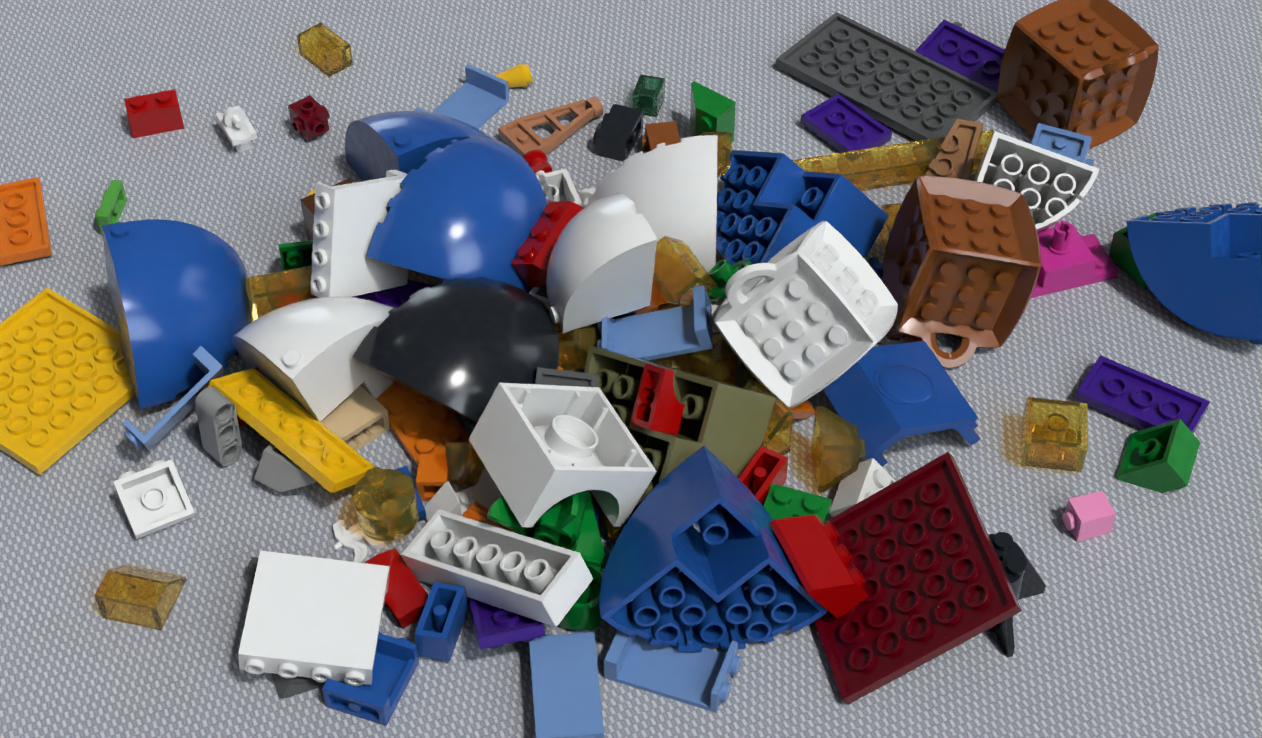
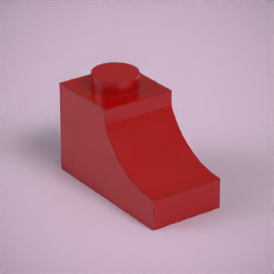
(656, 402)

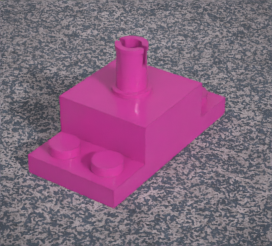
(1070, 260)

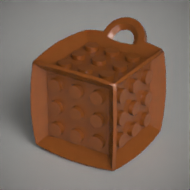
(1078, 69)
(961, 263)

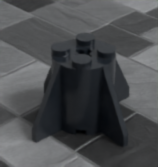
(1022, 578)

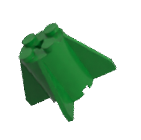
(565, 524)

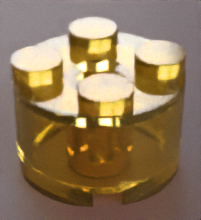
(385, 504)

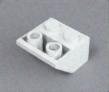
(860, 485)

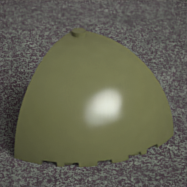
(715, 414)

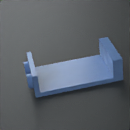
(476, 99)
(1063, 142)
(662, 331)
(212, 369)
(679, 675)
(566, 686)

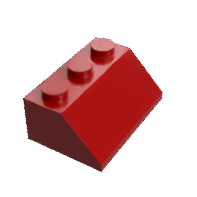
(535, 253)
(821, 562)

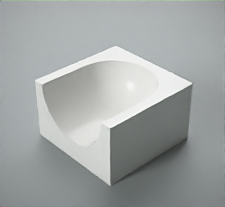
(557, 443)

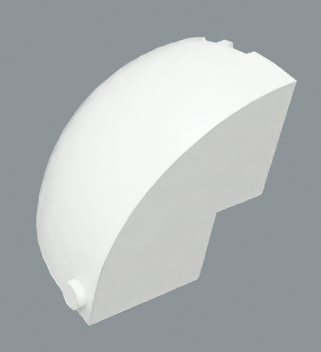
(673, 191)
(311, 350)

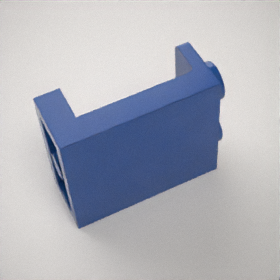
(392, 672)

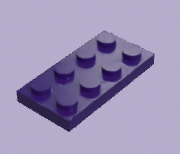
(964, 54)
(1138, 397)

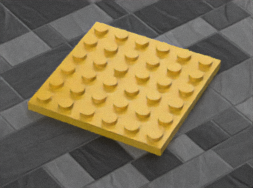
(57, 378)

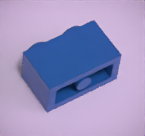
(441, 621)

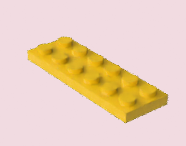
(293, 430)

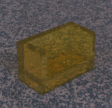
(325, 49)

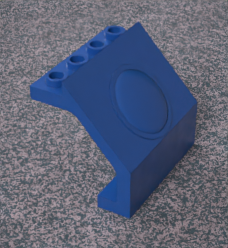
(898, 395)

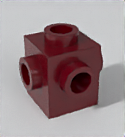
(309, 117)

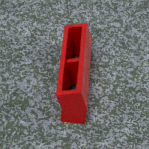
(405, 593)

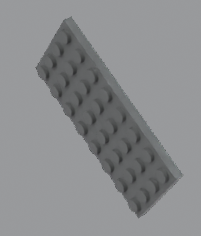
(885, 79)

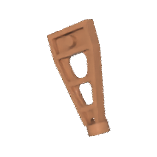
(523, 139)

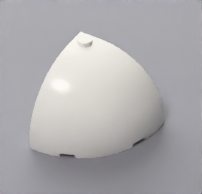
(1044, 178)
(601, 264)

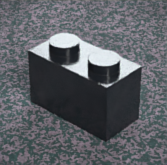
(618, 132)

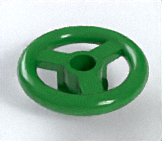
(721, 274)

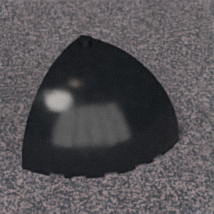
(462, 342)

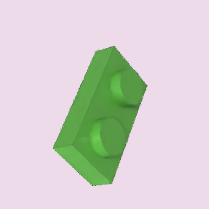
(112, 206)

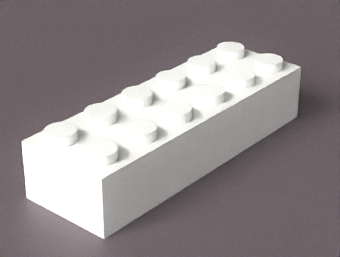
(499, 567)

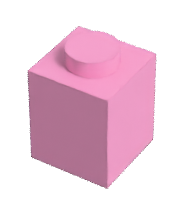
(1089, 516)

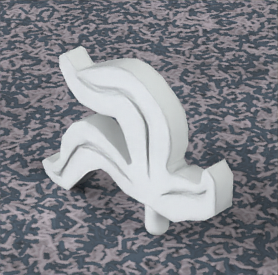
(349, 539)

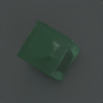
(649, 95)

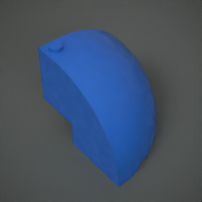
(400, 141)
(774, 201)
(462, 213)
(1205, 265)
(171, 295)
(702, 566)

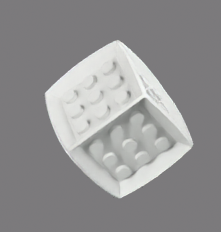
(805, 314)

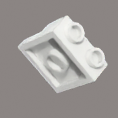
(153, 498)

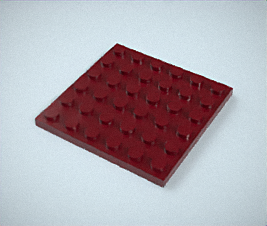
(926, 579)

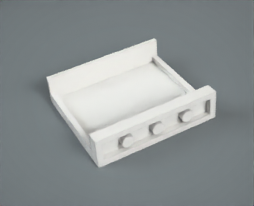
(342, 235)
(313, 618)

